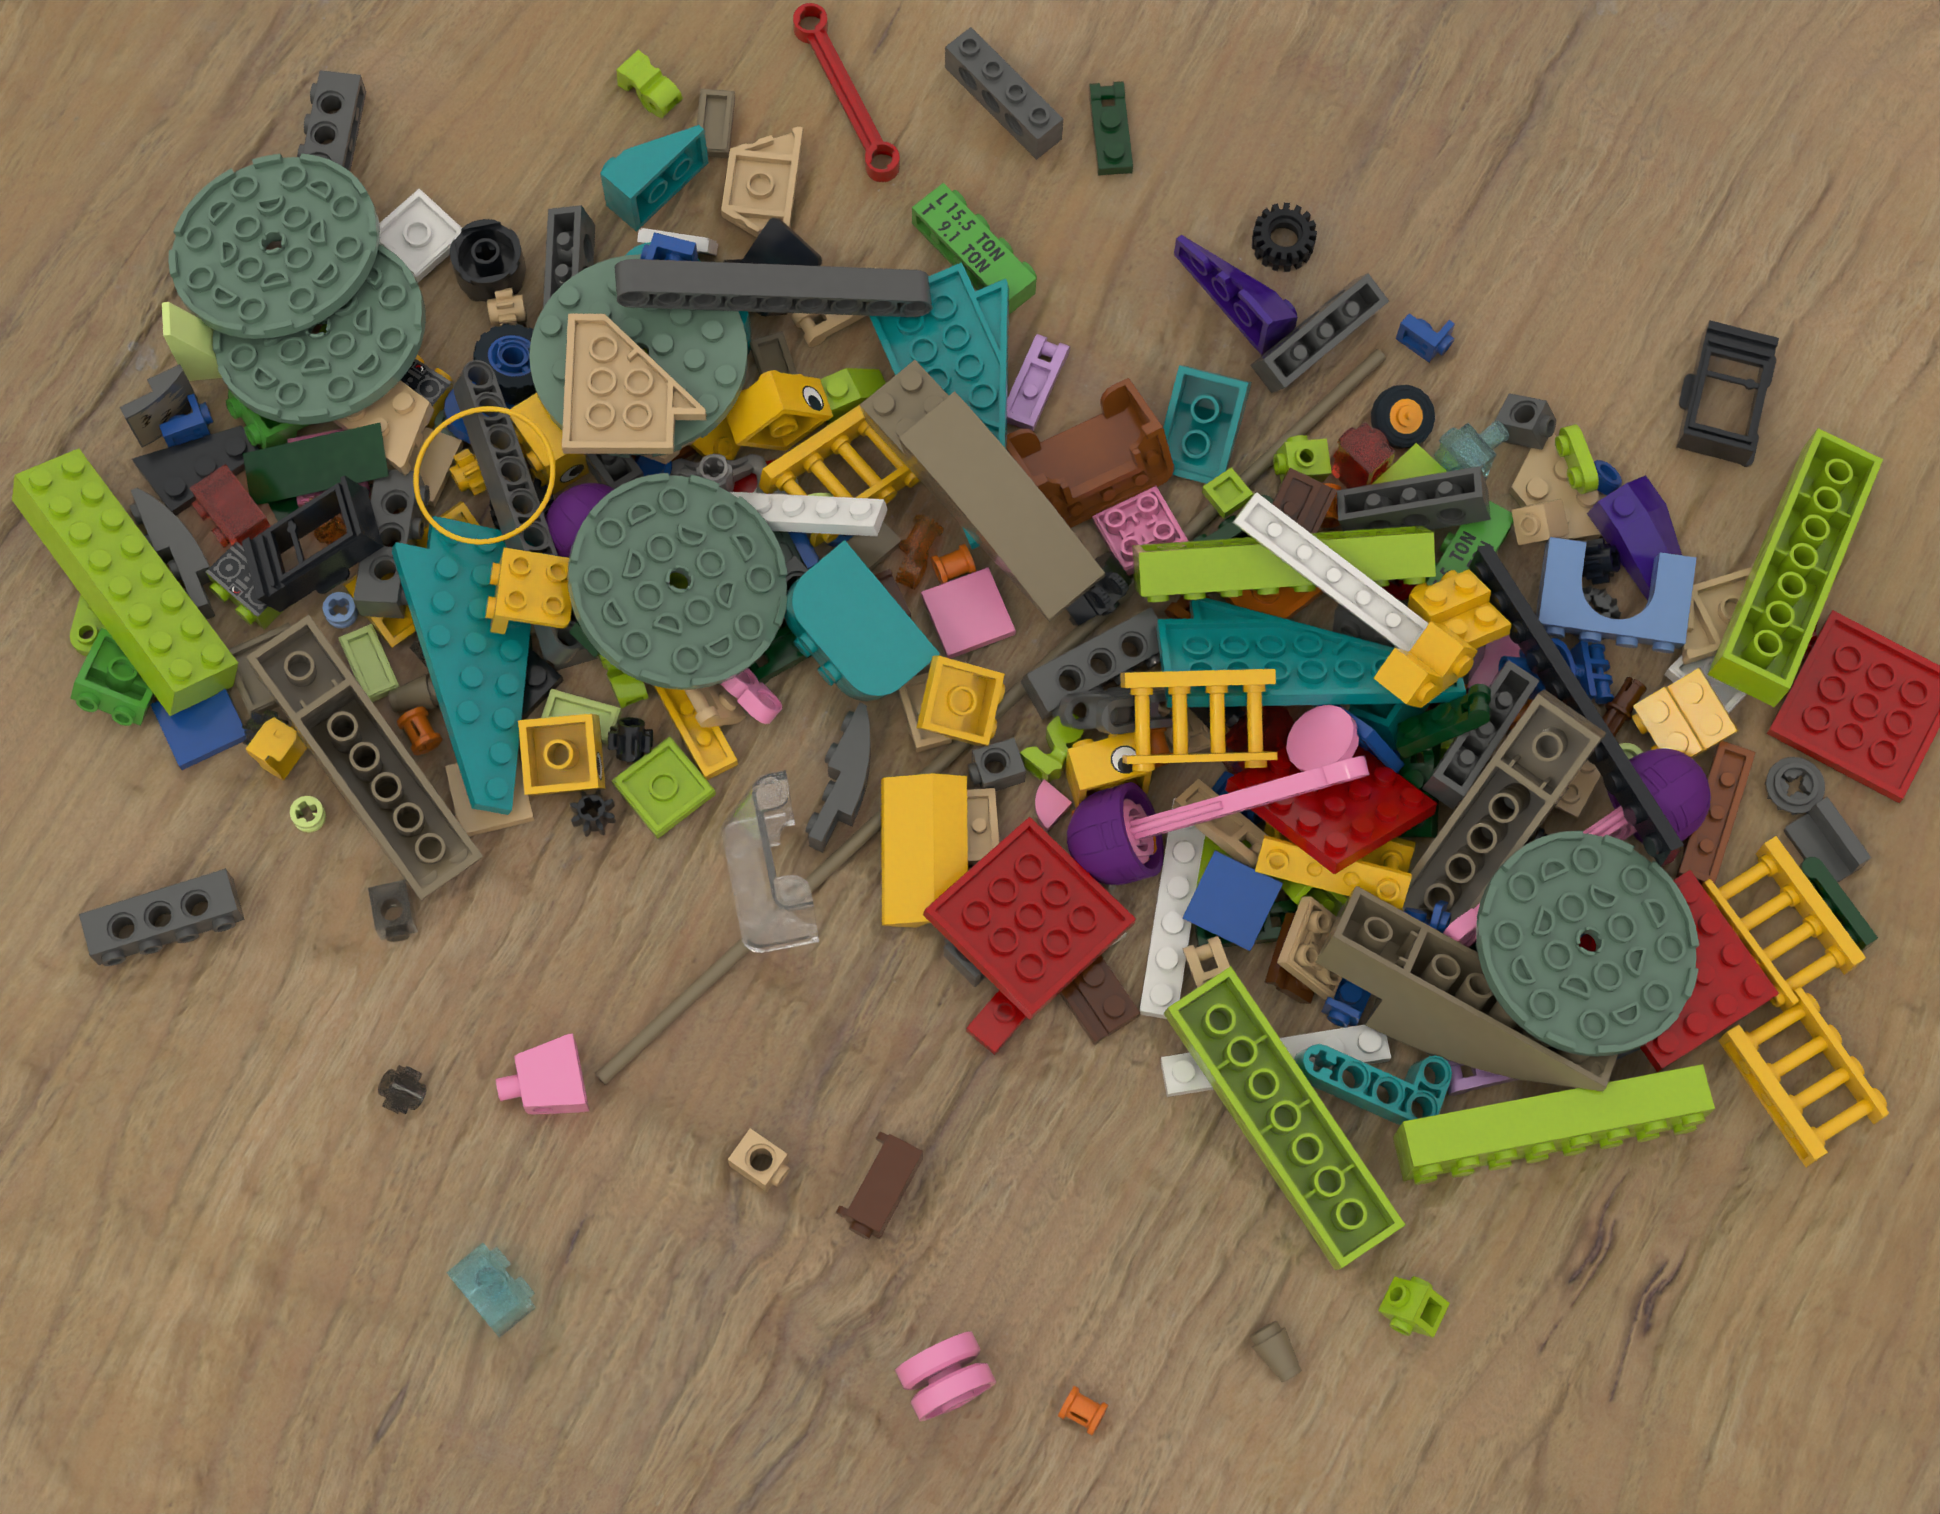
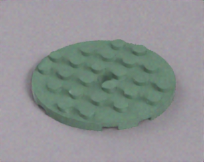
(260, 293)
(695, 347)
(335, 372)
(668, 633)
(1574, 996)

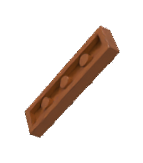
(1727, 783)

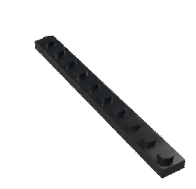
(1557, 677)

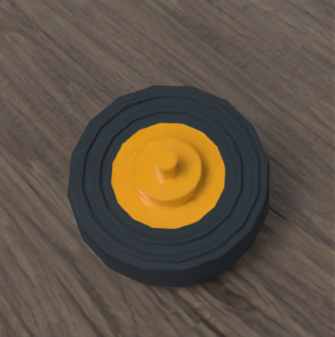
(1403, 415)

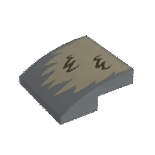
(157, 407)

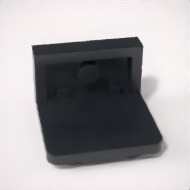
(779, 246)

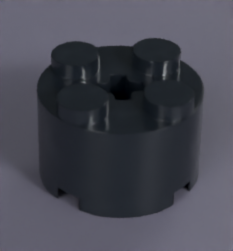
(487, 259)

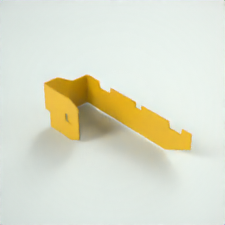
(280, 744)

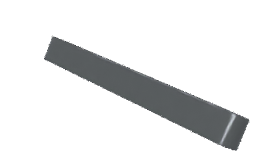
(772, 288)
(507, 495)

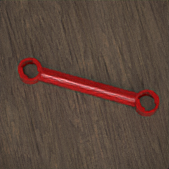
(846, 92)

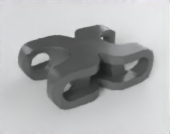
(1110, 710)

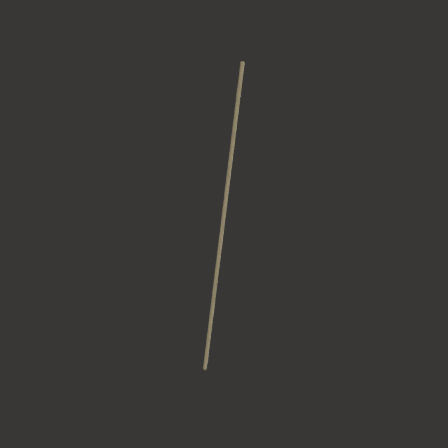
(956, 748)

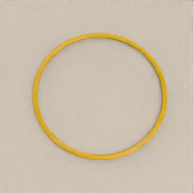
(459, 415)

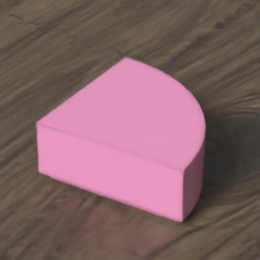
(1050, 805)

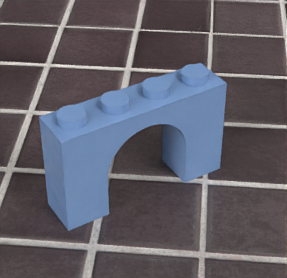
(1565, 609)

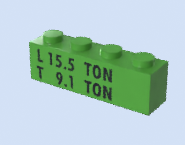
(968, 239)
(1462, 546)

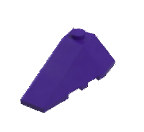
(1246, 302)
(1639, 527)

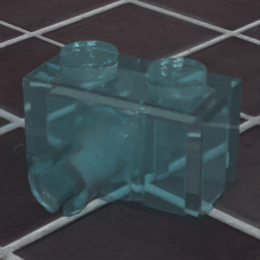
(1469, 449)
(492, 1289)

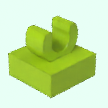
(1227, 493)

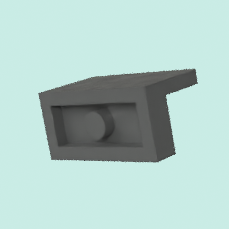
(1828, 837)

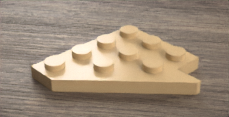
(618, 394)

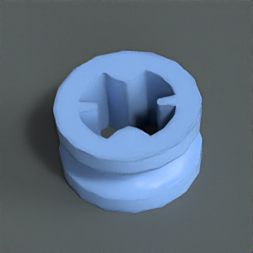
(341, 600)

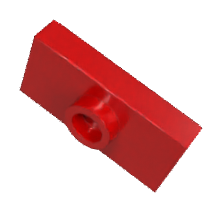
(996, 1022)

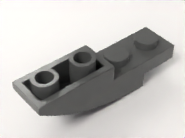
(174, 546)
(850, 768)

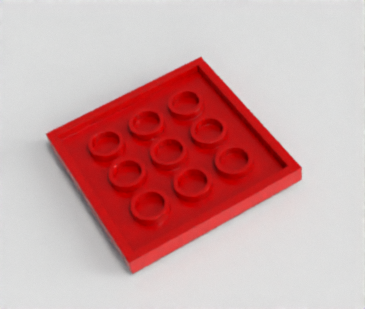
(1862, 707)
(1342, 820)
(1029, 917)
(1726, 983)

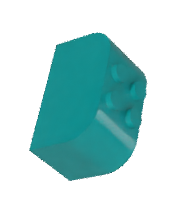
(854, 628)

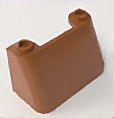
(1099, 458)

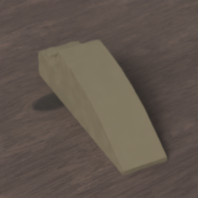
(982, 488)
(363, 757)
(1504, 806)
(1439, 999)

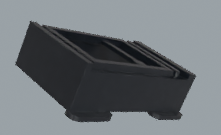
(1742, 347)
(325, 568)

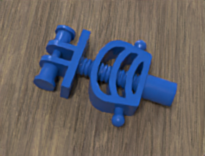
(1586, 664)

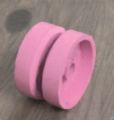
(943, 1372)

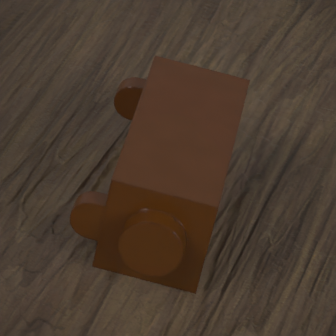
(882, 1187)

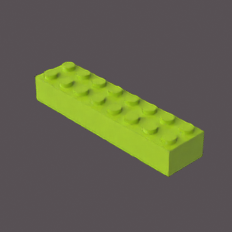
(1245, 564)
(1795, 568)
(124, 581)
(1283, 1118)
(1552, 1124)

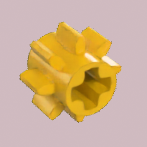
(467, 473)

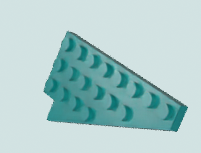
(958, 345)
(1309, 661)
(472, 670)

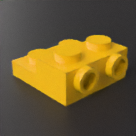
(1462, 606)
(961, 701)
(1685, 716)

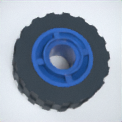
(506, 346)

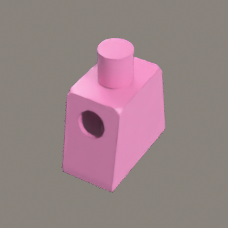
(547, 1079)

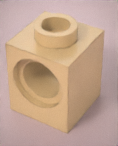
(1540, 521)
(748, 1149)

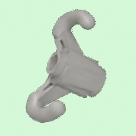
(720, 470)

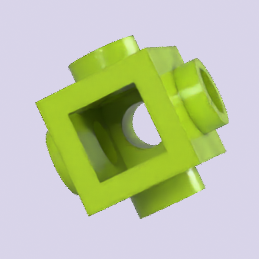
(1304, 456)
(1407, 1301)

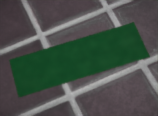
(315, 464)

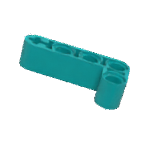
(1368, 1079)

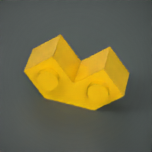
(1429, 666)

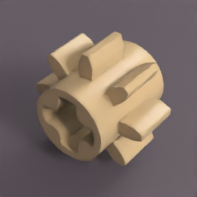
(506, 308)

